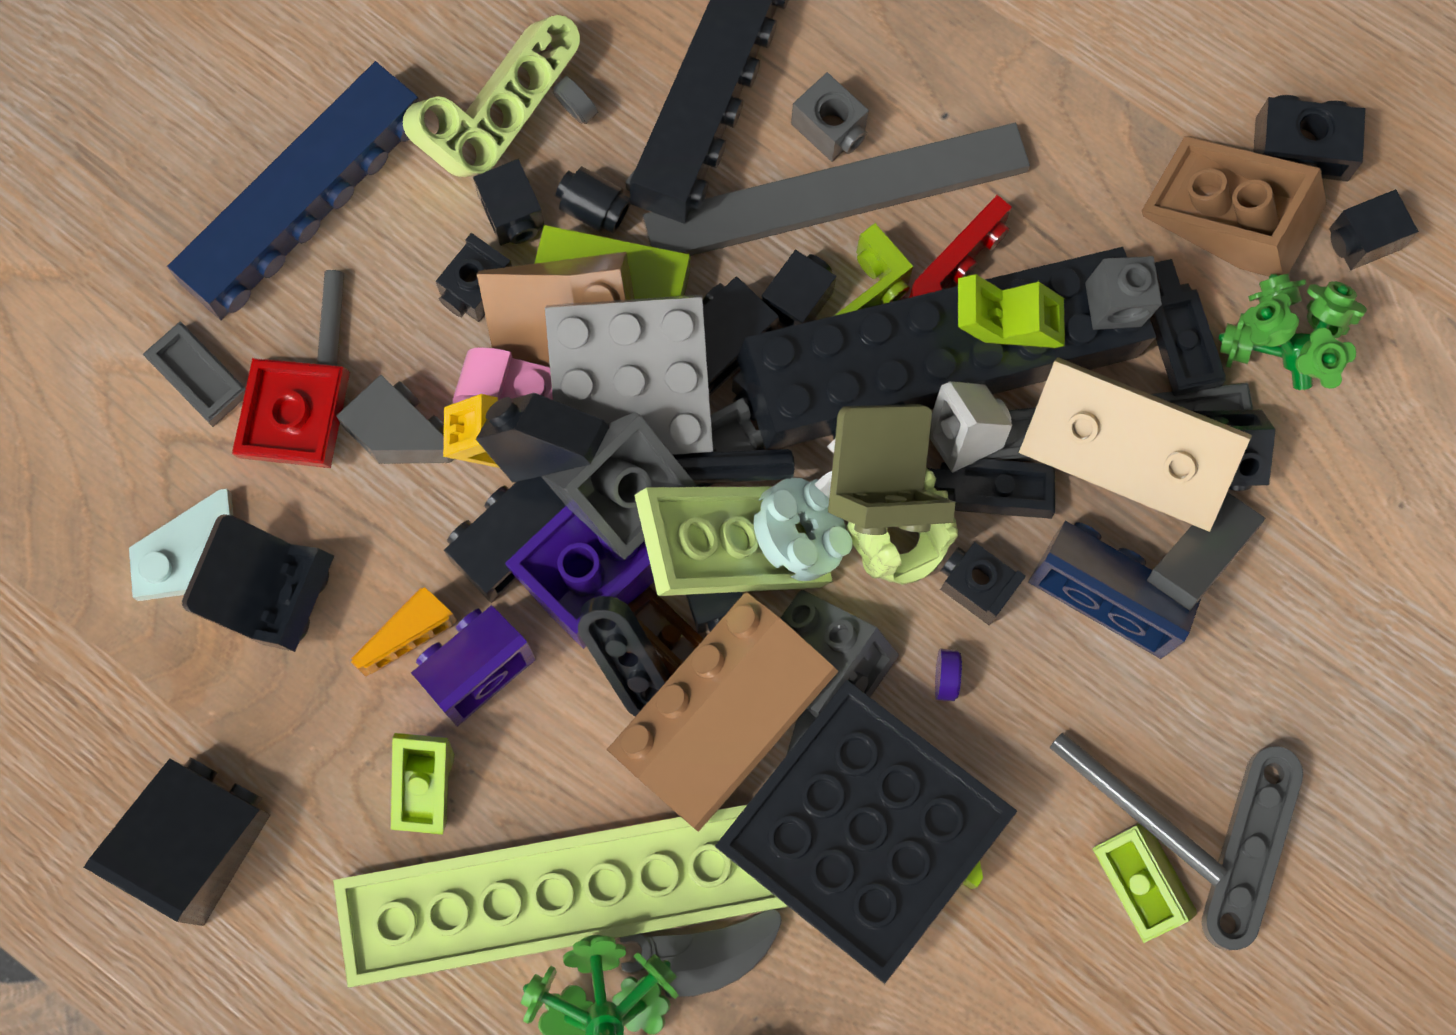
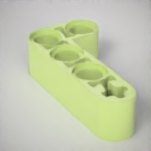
(501, 89)

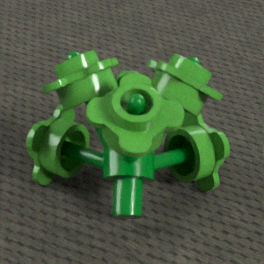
(1273, 325)

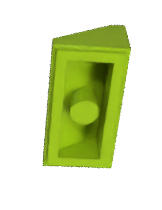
(1145, 882)

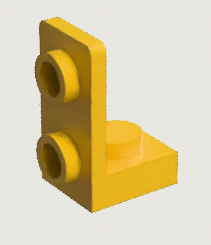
(462, 426)

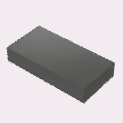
(196, 373)

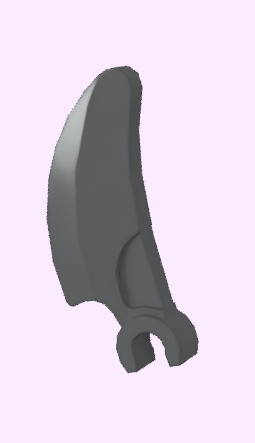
(712, 957)

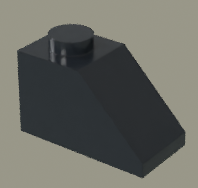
(539, 436)

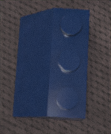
(1111, 589)

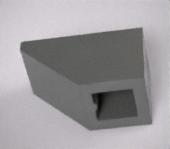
(391, 427)

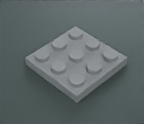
(638, 360)

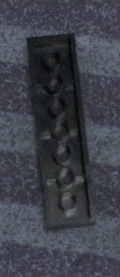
(910, 349)

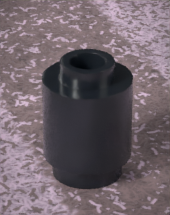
(592, 200)

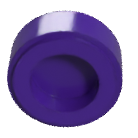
(948, 674)

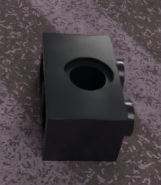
(1333, 123)

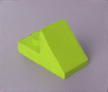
(420, 782)

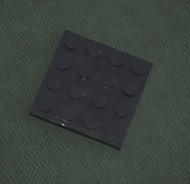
(866, 831)

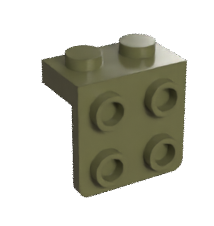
(883, 470)

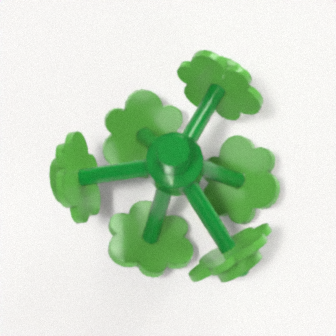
(635, 1006)

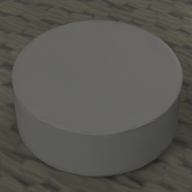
(574, 100)

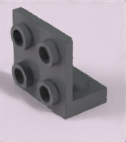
(844, 641)

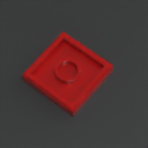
(291, 412)

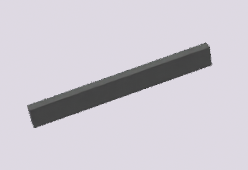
(843, 191)

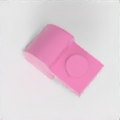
(501, 376)

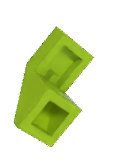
(1012, 316)

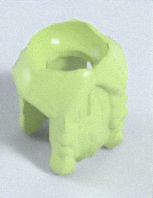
(883, 560)

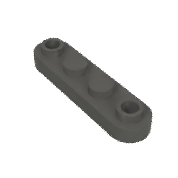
(1253, 848)

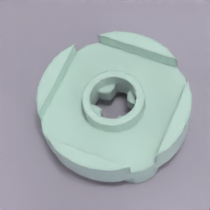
(804, 554)

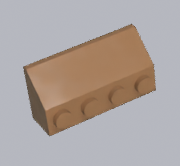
(722, 711)

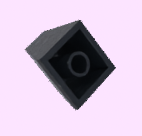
(181, 841)

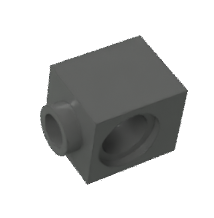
(825, 99)
(1123, 292)

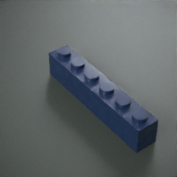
(295, 193)

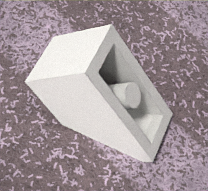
(968, 423)

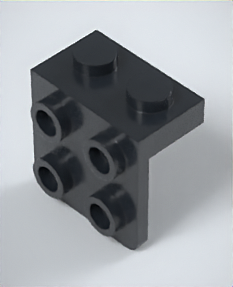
(257, 583)

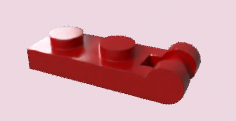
(958, 258)

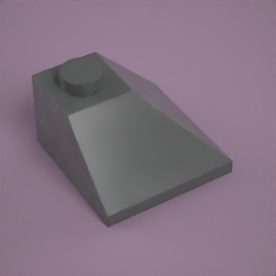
(606, 489)

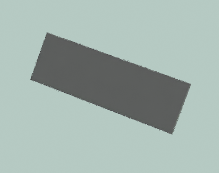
(1203, 555)

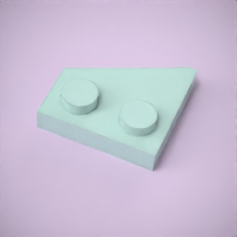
(167, 557)

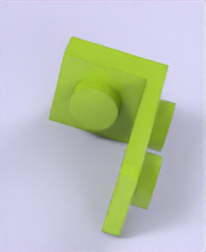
(882, 260)

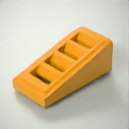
(408, 628)

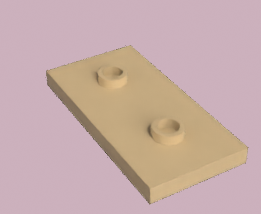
(1134, 444)

